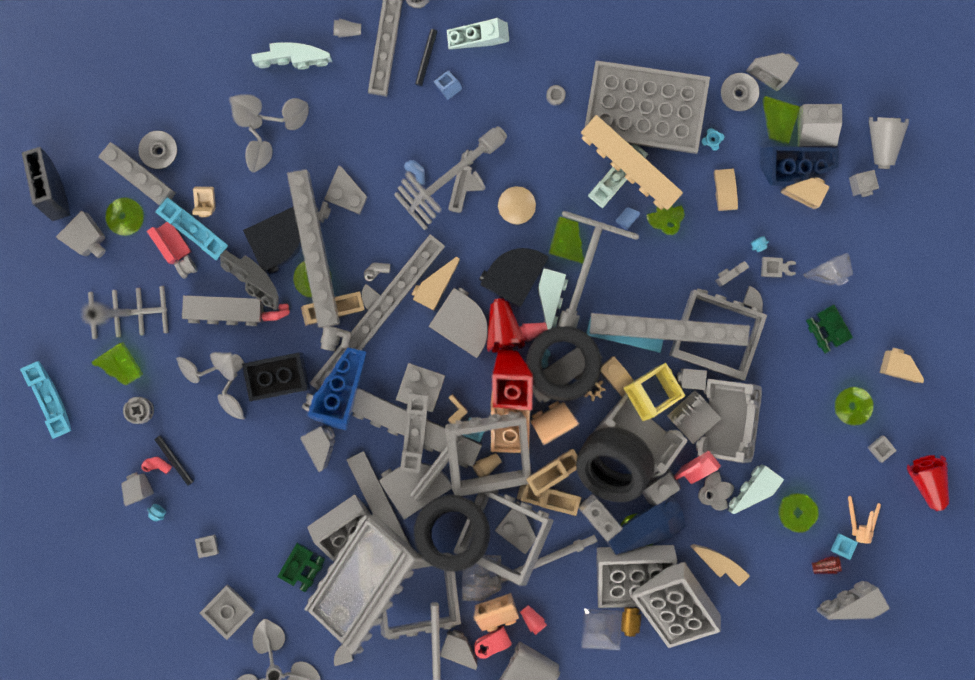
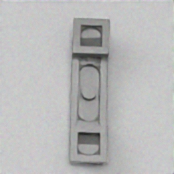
(414, 433)

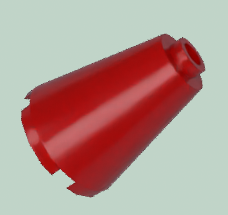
(503, 328)
(931, 479)

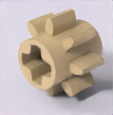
(596, 393)

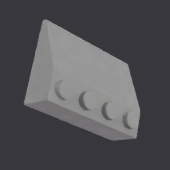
(628, 571)
(677, 606)

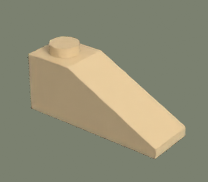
(433, 287)

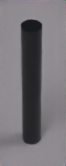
(426, 57)
(174, 461)

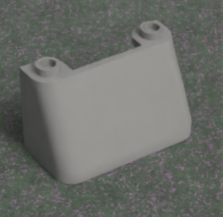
(735, 434)
(662, 444)
(530, 665)

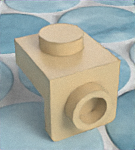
(204, 201)

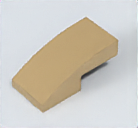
(726, 189)

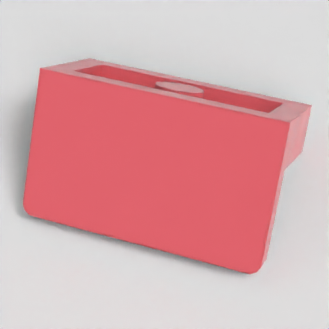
(169, 242)
(698, 468)

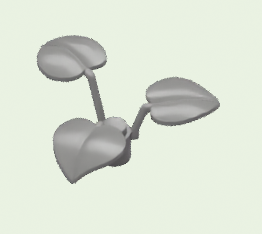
(245, 113)
(228, 366)
(271, 637)

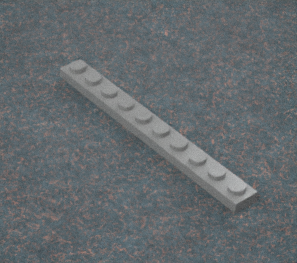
(385, 303)

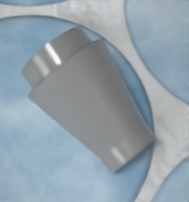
(345, 28)

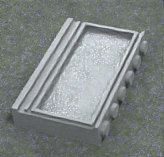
(362, 582)

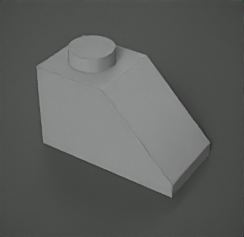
(136, 488)
(457, 649)

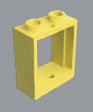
(641, 400)

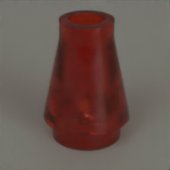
(829, 565)

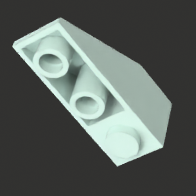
(478, 34)
(549, 290)
(760, 486)

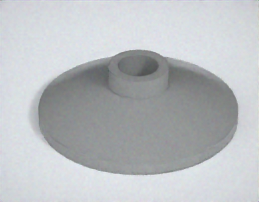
(746, 85)
(151, 143)

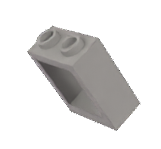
(600, 517)

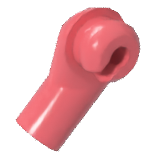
(276, 315)
(156, 463)

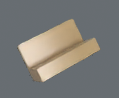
(459, 413)

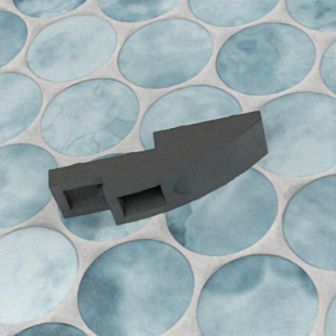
(256, 280)

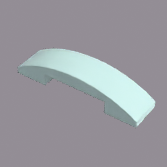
(611, 183)

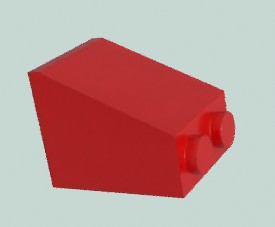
(511, 382)

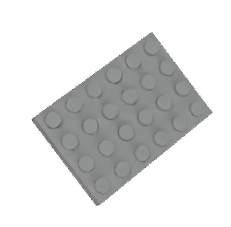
(649, 105)

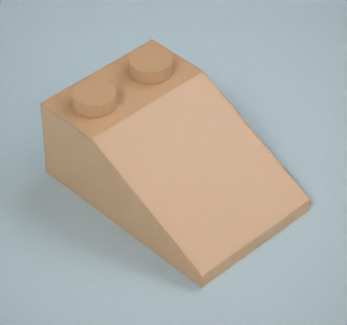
(553, 422)
(507, 438)
(496, 612)

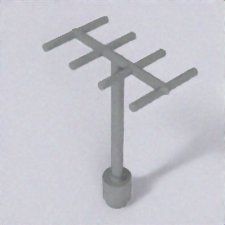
(487, 143)
(99, 313)
(570, 316)

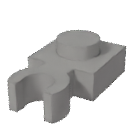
(774, 267)
(726, 275)

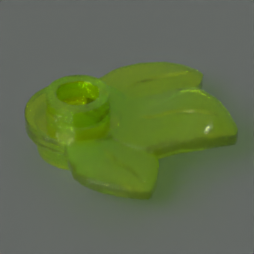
(662, 217)

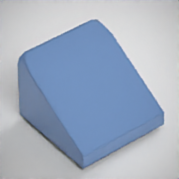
(448, 85)
(627, 217)

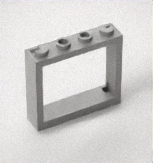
(737, 307)
(491, 482)
(516, 577)
(413, 628)

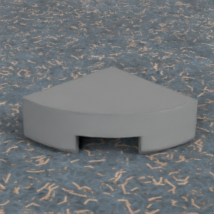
(369, 296)
(753, 298)
(342, 656)

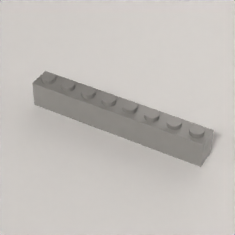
(313, 248)
(669, 329)
(394, 418)

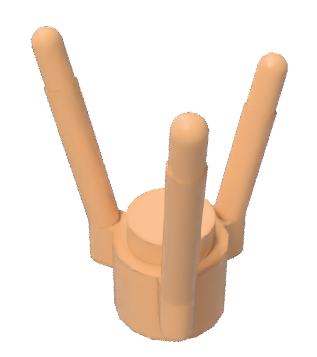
(864, 533)

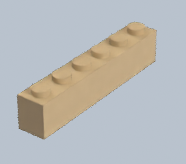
(631, 162)

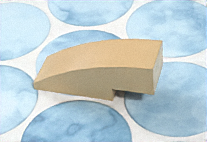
(345, 305)
(553, 472)
(550, 499)
(721, 564)

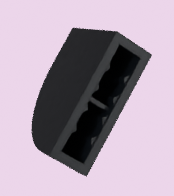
(45, 184)
(275, 240)
(514, 274)

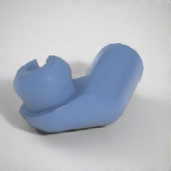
(417, 169)

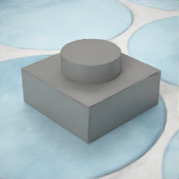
(882, 449)
(207, 546)

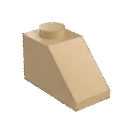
(808, 192)
(901, 366)
(616, 375)

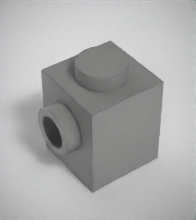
(864, 183)

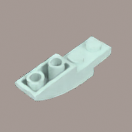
(300, 55)

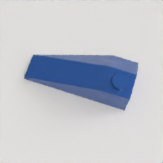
(337, 395)

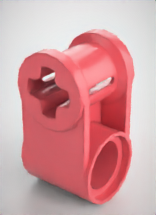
(494, 641)

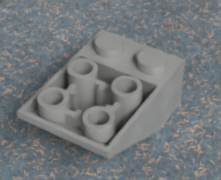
(858, 603)

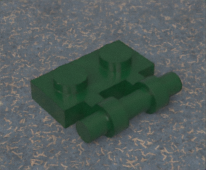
(834, 327)
(295, 565)

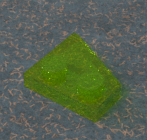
(779, 119)
(566, 241)
(119, 364)

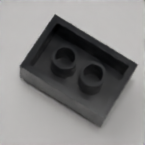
(275, 376)

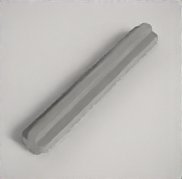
(433, 472)

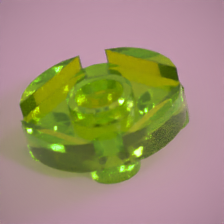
(805, 520)

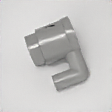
(331, 337)

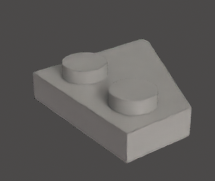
(345, 192)
(517, 530)

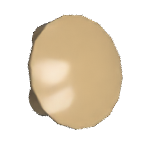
(516, 205)

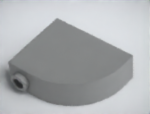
(462, 322)
(401, 483)

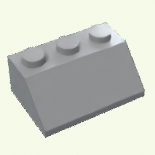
(334, 528)

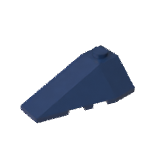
(792, 164)
(649, 526)

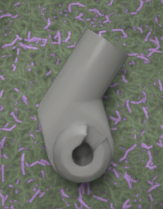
(374, 269)

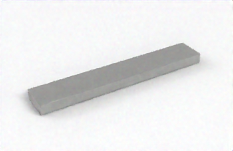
(385, 47)
(374, 493)

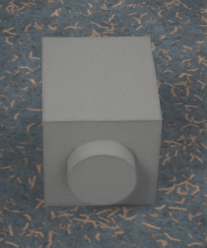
(692, 379)

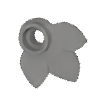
(718, 491)

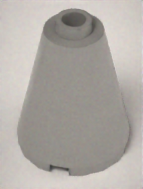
(886, 140)

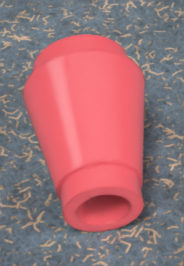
(532, 330)
(533, 620)

